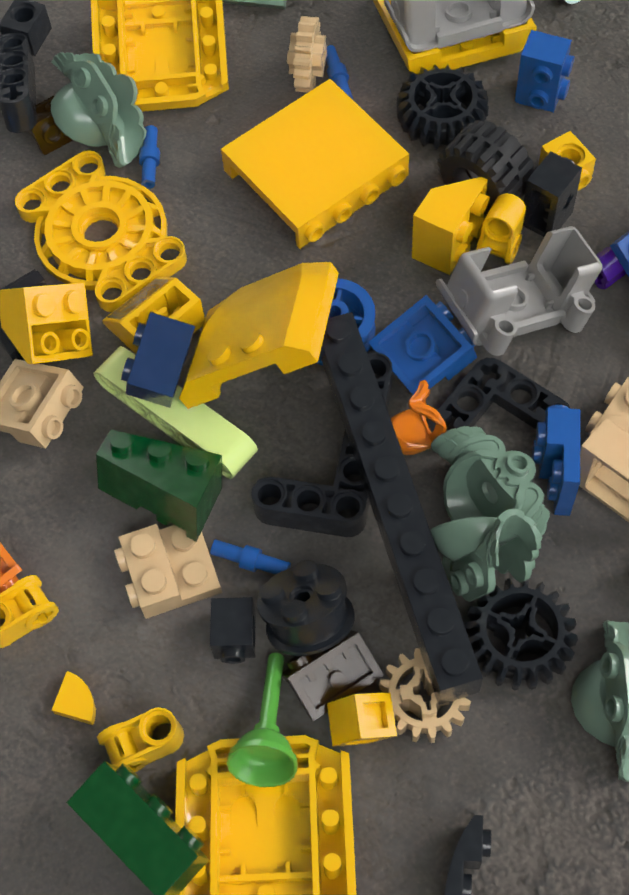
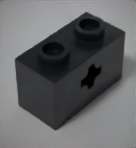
(551, 194)

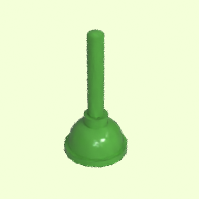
(263, 754)

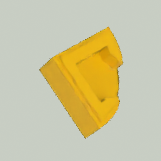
(75, 700)

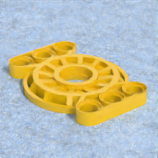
(94, 198)

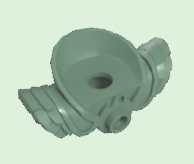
(98, 106)
(488, 478)
(481, 545)
(602, 695)

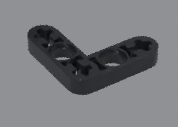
(499, 392)

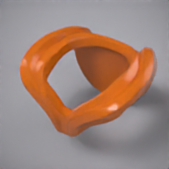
(412, 426)

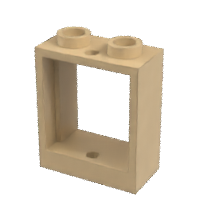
(606, 467)

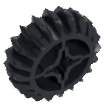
(441, 95)
(535, 640)

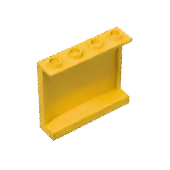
(317, 161)

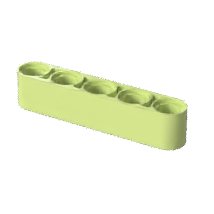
(191, 427)

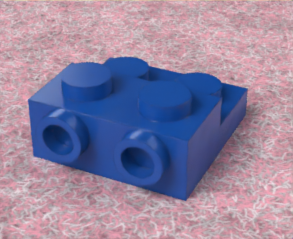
(425, 345)
(559, 455)

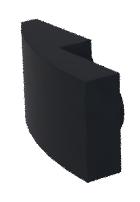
(468, 854)

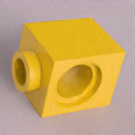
(570, 147)
(361, 719)

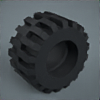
(487, 153)

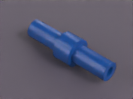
(337, 71)
(149, 157)
(248, 557)

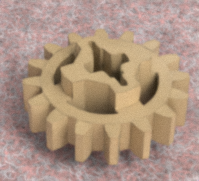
(307, 54)
(408, 700)

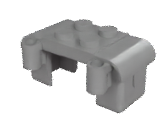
(450, 22)
(522, 296)

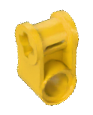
(503, 227)
(19, 612)
(137, 739)

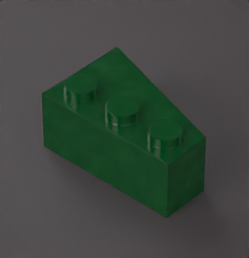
(161, 477)
(139, 829)

